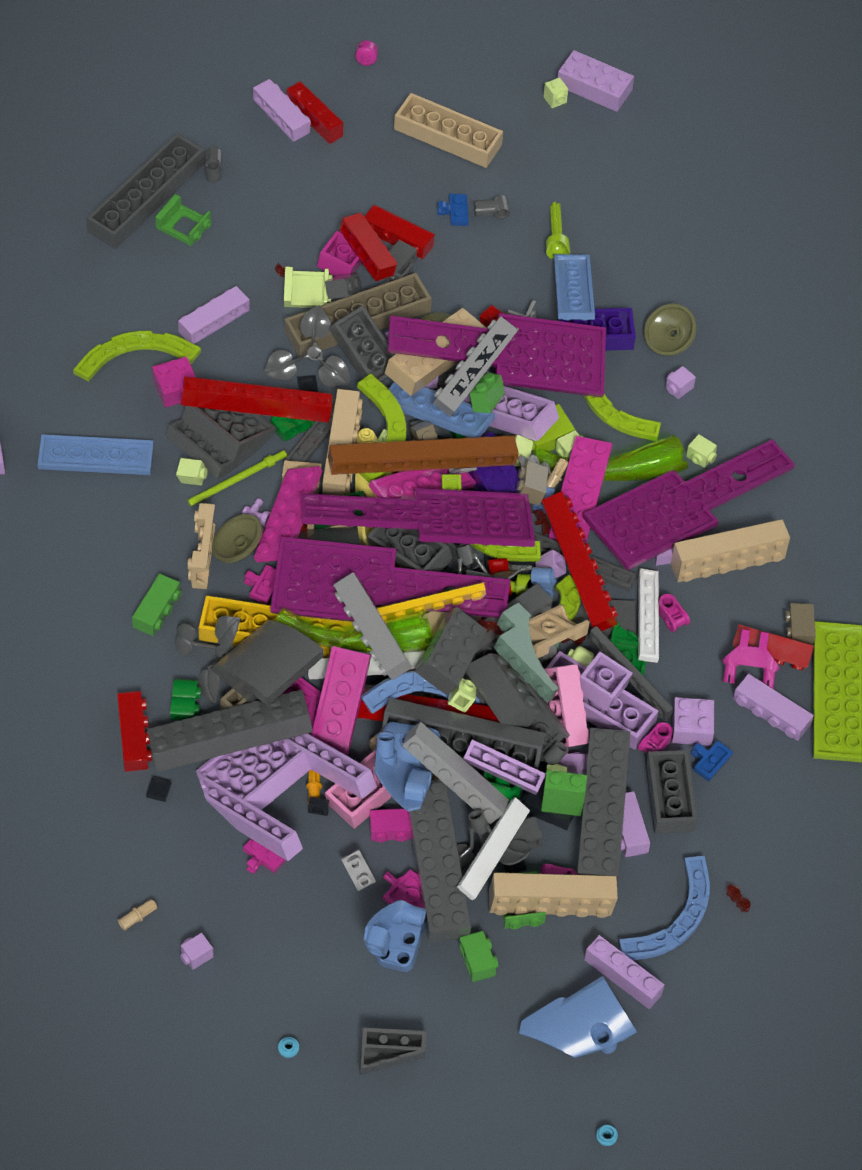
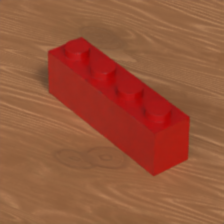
(321, 117)
(393, 228)
(368, 246)
(779, 647)
(133, 731)

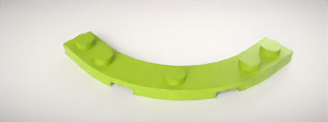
(131, 342)
(390, 409)
(622, 421)
(512, 553)

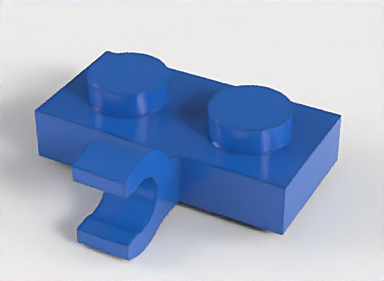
(456, 209)
(711, 760)

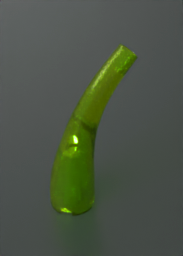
(637, 465)
(409, 631)

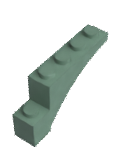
(518, 651)

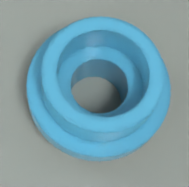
(288, 1053)
(606, 1129)

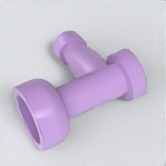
(263, 517)

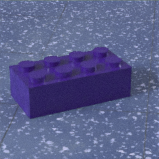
(618, 324)
(495, 478)

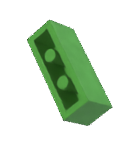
(156, 605)

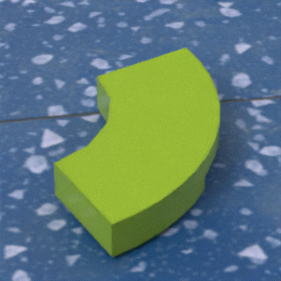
(569, 596)

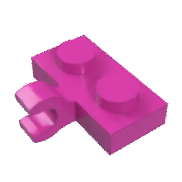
(262, 584)
(261, 856)

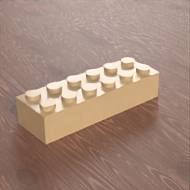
(448, 130)
(416, 372)
(343, 431)
(730, 551)
(552, 894)

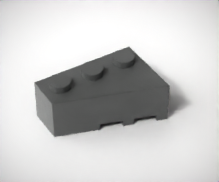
(390, 1048)

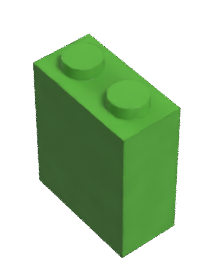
(564, 793)

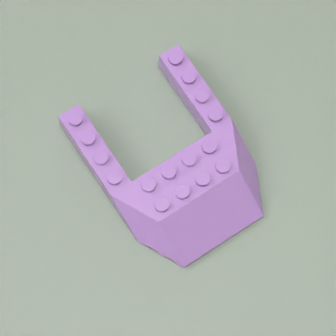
(252, 778)

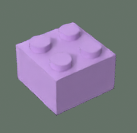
(604, 681)
(693, 721)

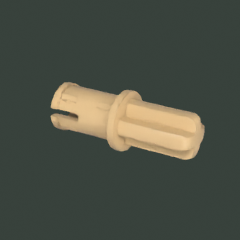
(556, 474)
(137, 914)

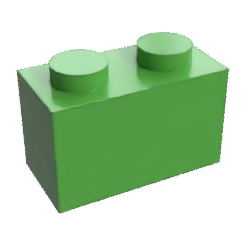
(487, 393)
(478, 956)

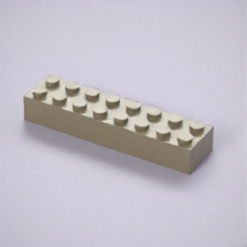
(399, 298)

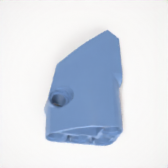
(398, 769)
(389, 931)
(581, 1022)

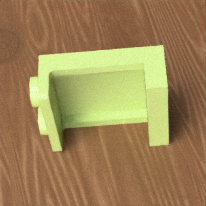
(305, 288)

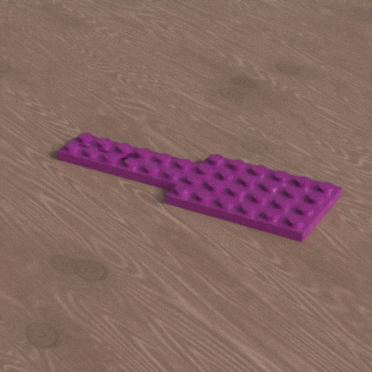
(539, 355)
(673, 511)
(436, 513)
(312, 567)

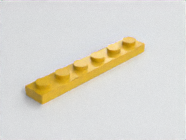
(434, 601)

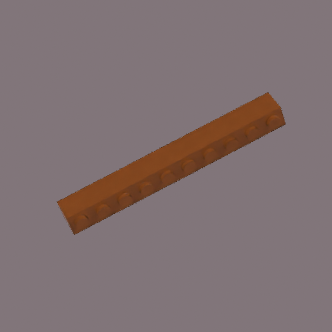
(422, 455)

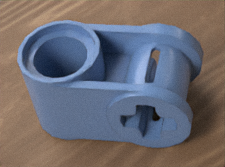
(544, 578)

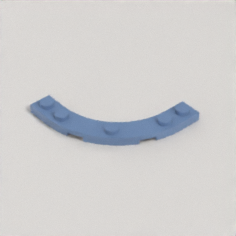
(403, 684)
(684, 925)

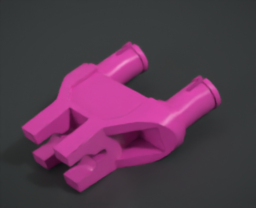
(751, 656)

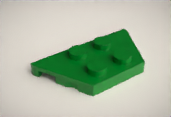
(627, 644)

